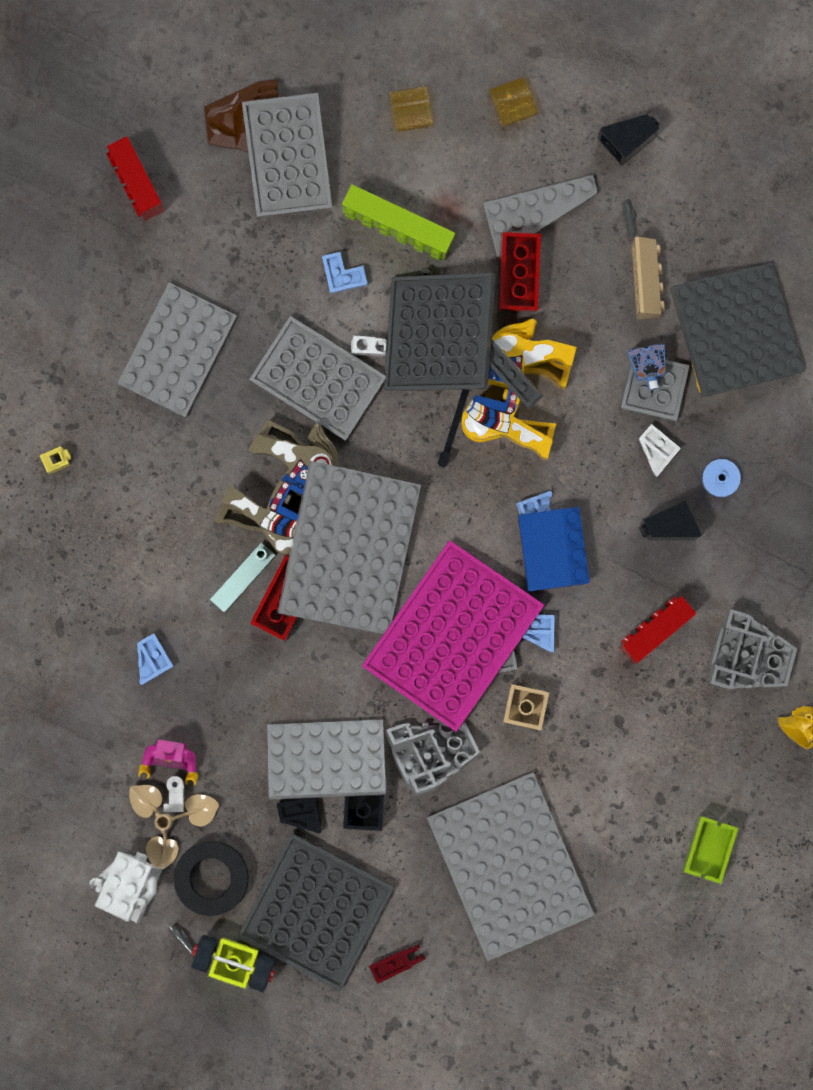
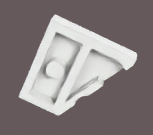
(657, 448)

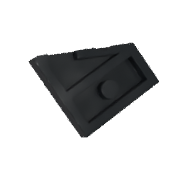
(300, 813)

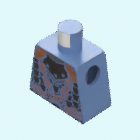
(648, 364)

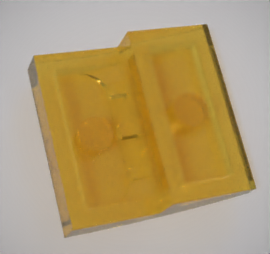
(513, 102)
(411, 109)

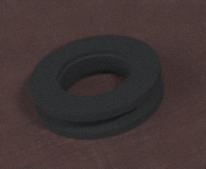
(183, 878)

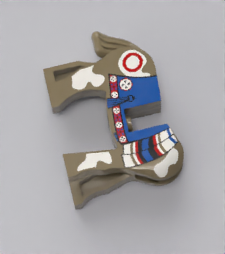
(276, 521)

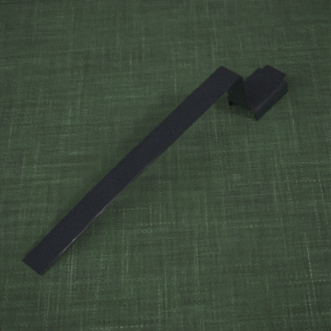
(445, 455)

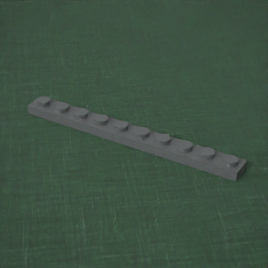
(508, 371)

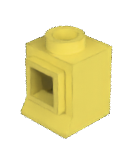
(48, 464)

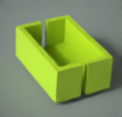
(710, 849)

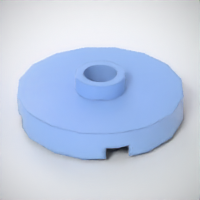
(714, 485)

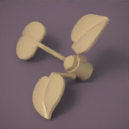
(145, 801)

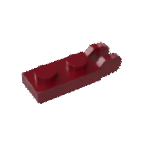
(394, 964)

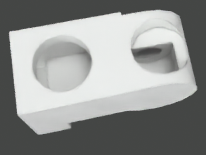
(368, 346)
(176, 795)

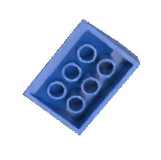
(553, 549)

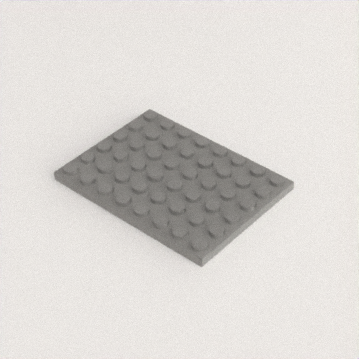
(349, 548)
(510, 866)

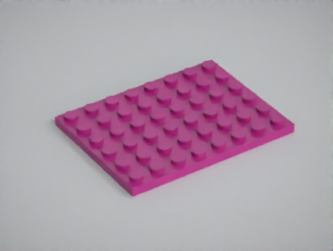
(453, 636)

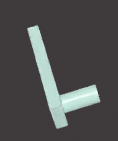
(242, 577)

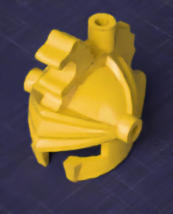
(799, 726)

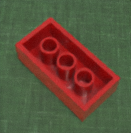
(134, 176)
(519, 272)
(266, 615)
(655, 632)

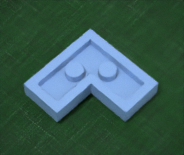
(342, 279)

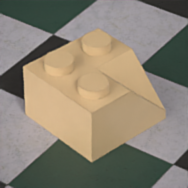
(526, 707)

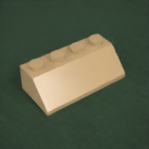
(646, 278)

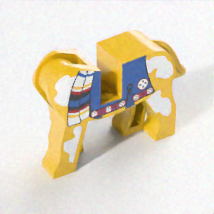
(493, 419)

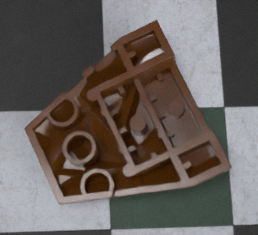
(226, 118)

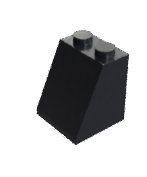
(628, 137)
(671, 525)

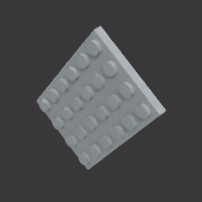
(287, 154)
(177, 350)
(318, 378)
(326, 759)

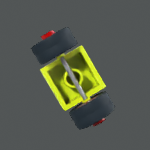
(233, 962)

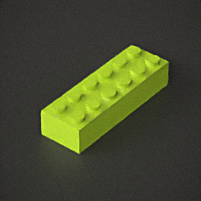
(398, 223)

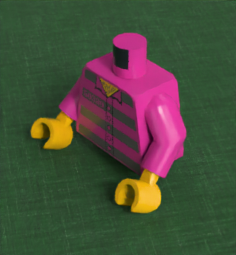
(169, 755)

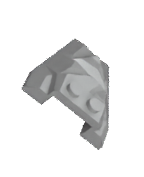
(749, 655)
(430, 753)

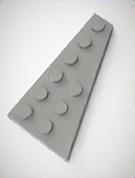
(536, 208)

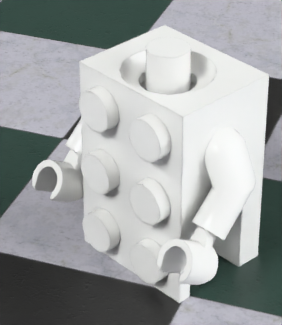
(127, 886)

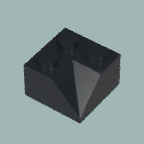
(363, 812)

